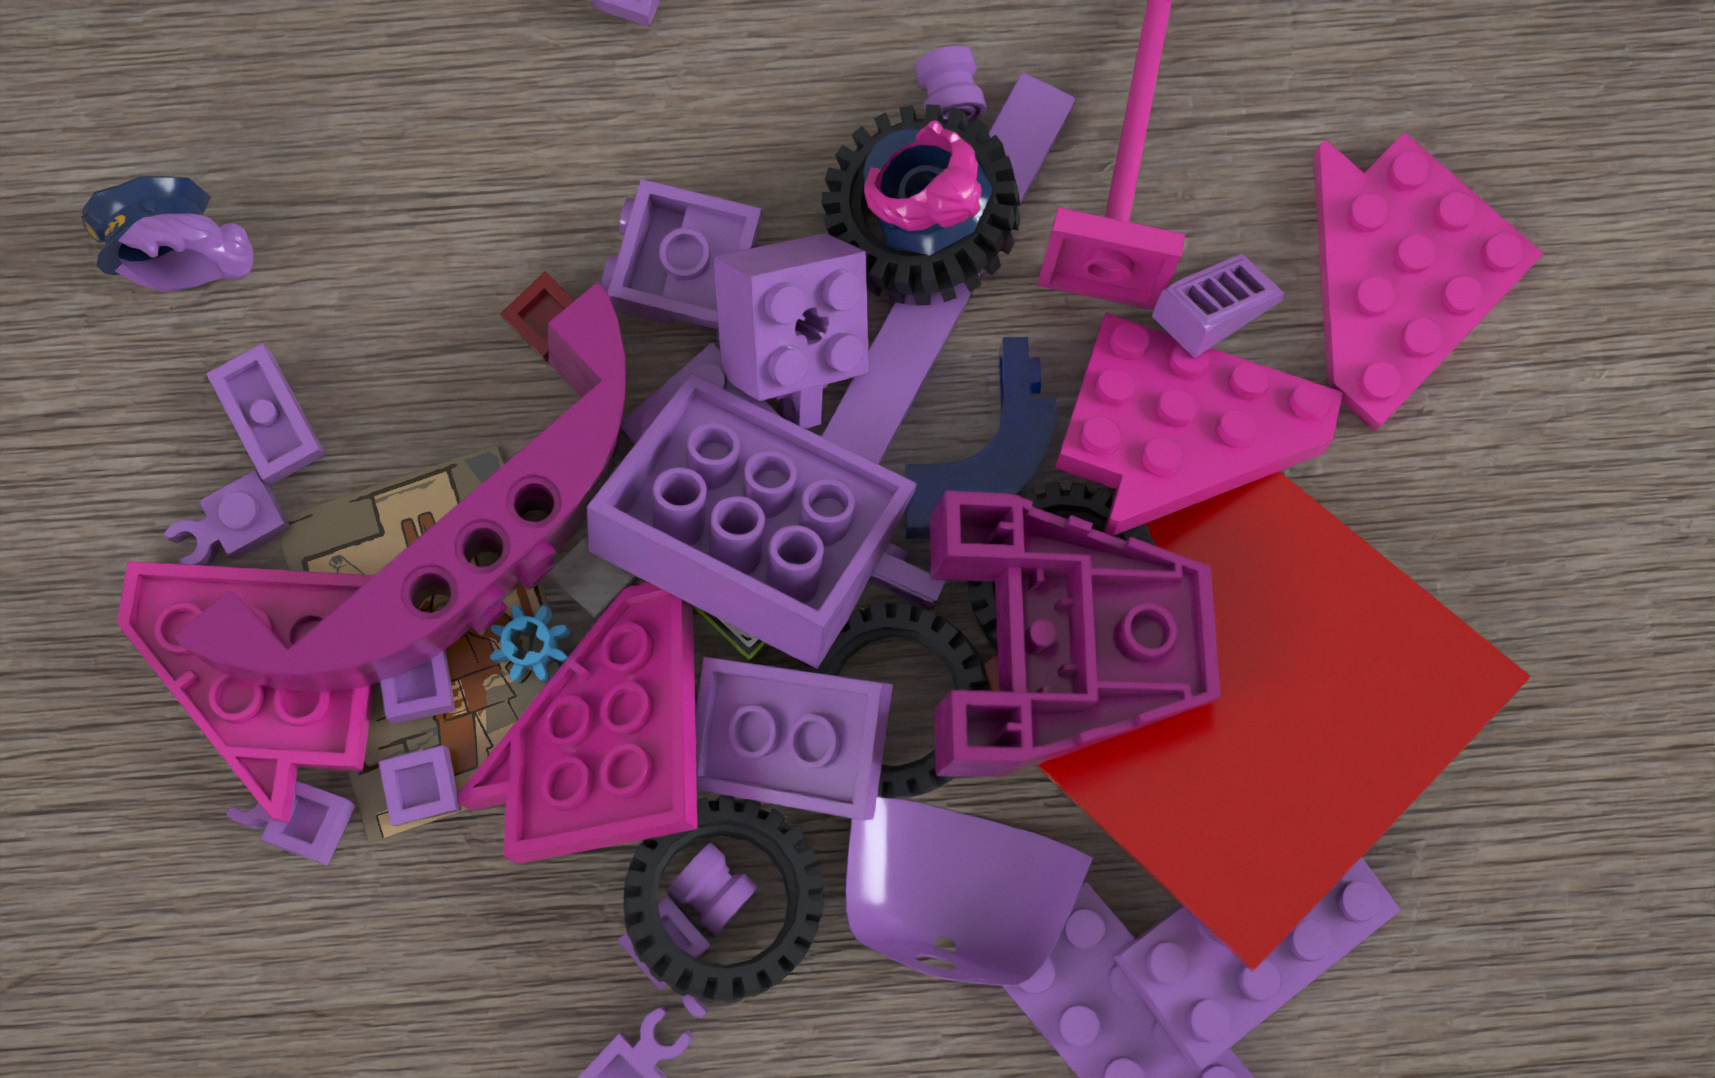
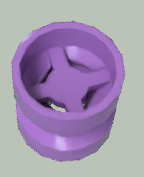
(949, 81)
(711, 889)

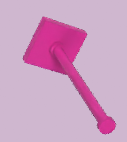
(1108, 253)

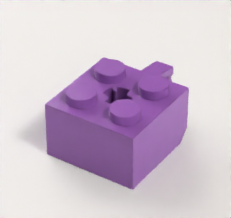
(793, 321)

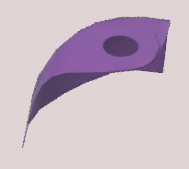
(962, 878)

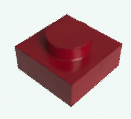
(534, 310)

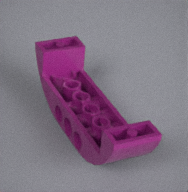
(381, 624)

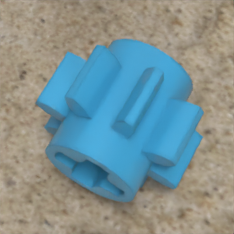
(527, 626)

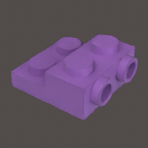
(670, 252)

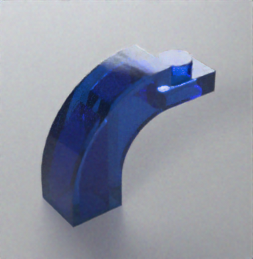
(1009, 458)

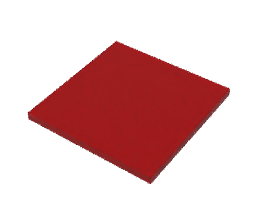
(1328, 725)

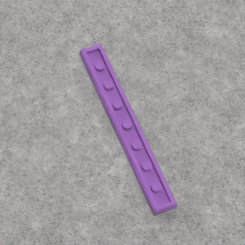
(917, 333)

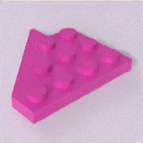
(1404, 270)
(1183, 425)
(252, 726)
(605, 741)

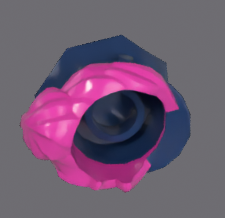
(925, 188)

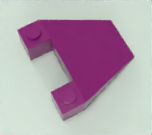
(1087, 634)

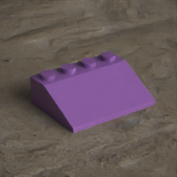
(749, 518)

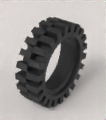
(915, 272)

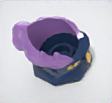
(160, 235)

